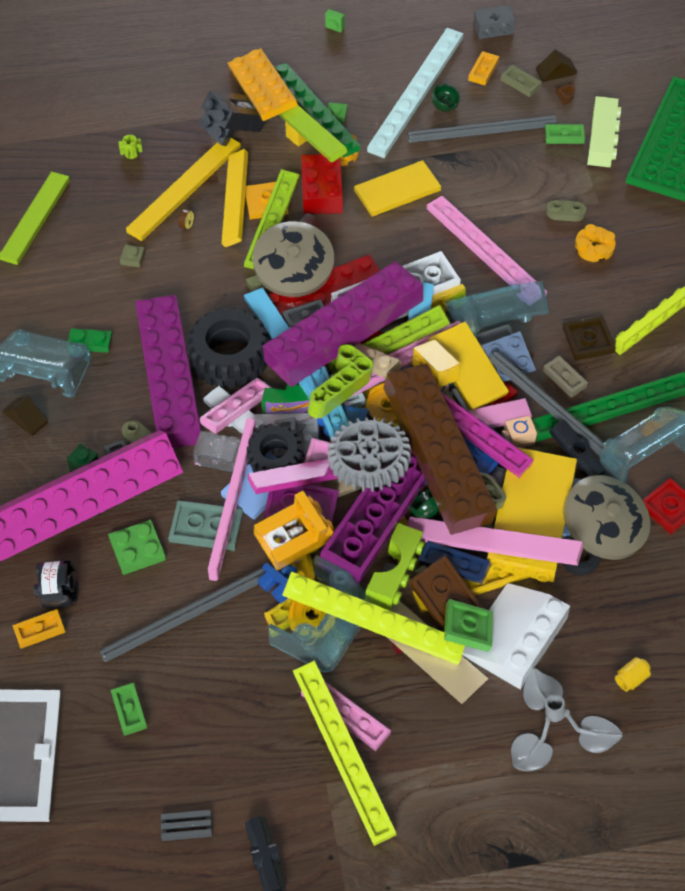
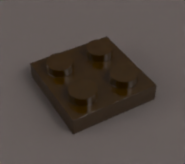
(589, 338)

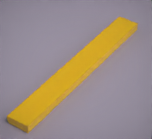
(181, 189)

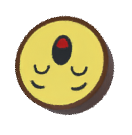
(186, 219)

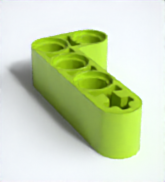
(353, 374)

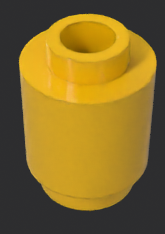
(633, 674)

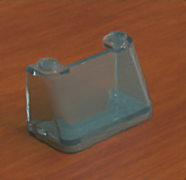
(44, 358)

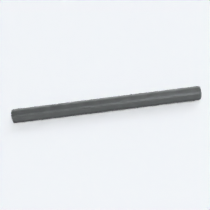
(480, 129)
(546, 401)
(181, 616)

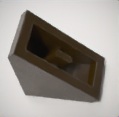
(555, 67)
(26, 415)

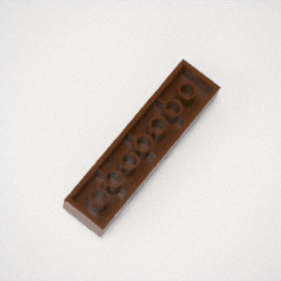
(440, 449)

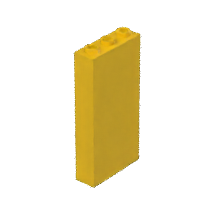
(536, 508)

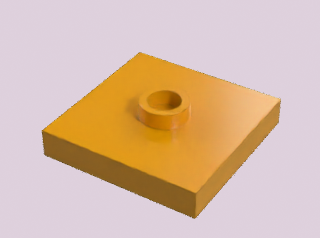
(257, 199)

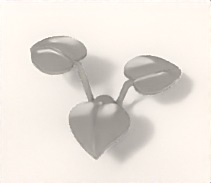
(544, 691)

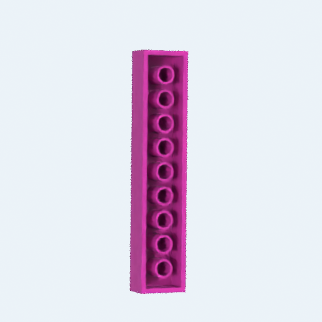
(86, 492)

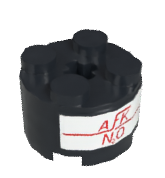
(56, 584)

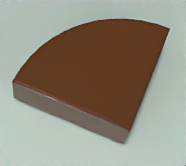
(566, 93)

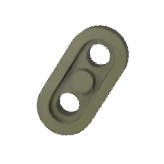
(566, 210)
(134, 435)
(495, 490)

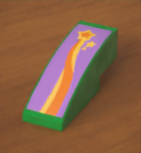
(286, 401)

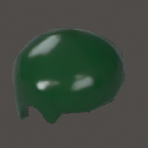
(445, 98)
(424, 505)

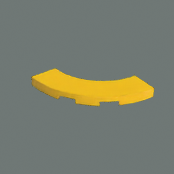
(279, 614)

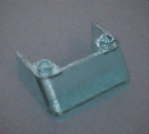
(499, 305)
(642, 440)
(332, 636)

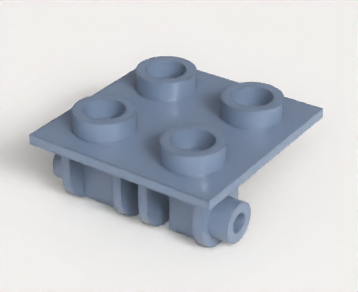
(514, 350)

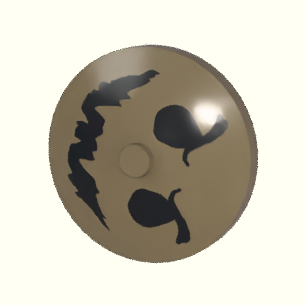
(293, 259)
(606, 517)

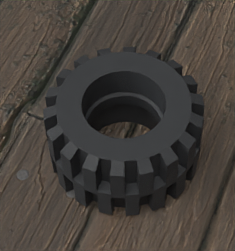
(272, 438)

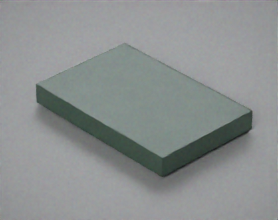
(199, 523)

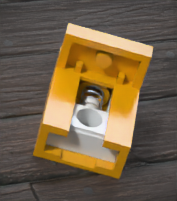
(311, 522)

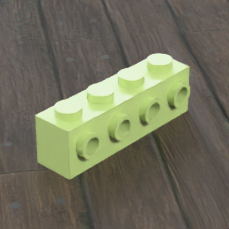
(603, 132)

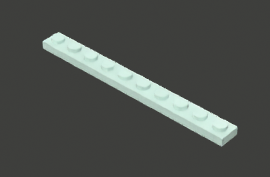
(415, 93)

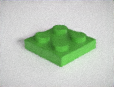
(137, 547)
(468, 625)

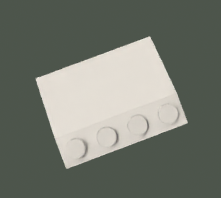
(521, 633)

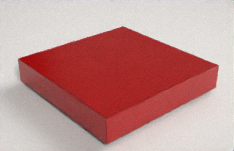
(667, 505)

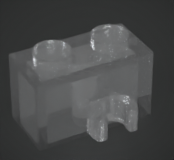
(216, 451)

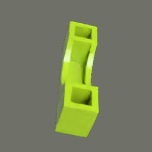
(386, 586)

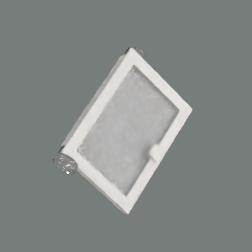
(27, 753)

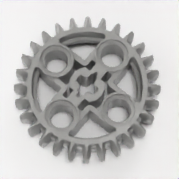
(389, 452)

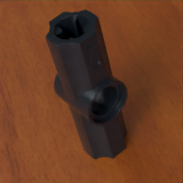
(569, 441)
(265, 854)

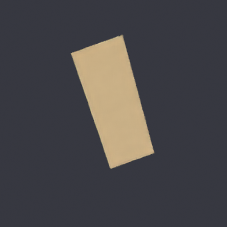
(458, 679)

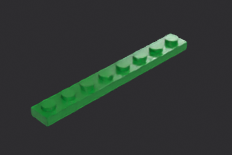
(316, 109)
(617, 404)

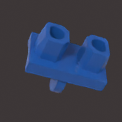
(273, 577)

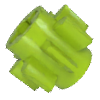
(130, 146)

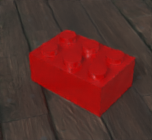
(321, 185)

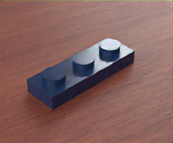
(466, 565)

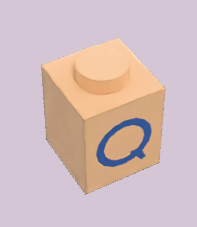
(520, 432)

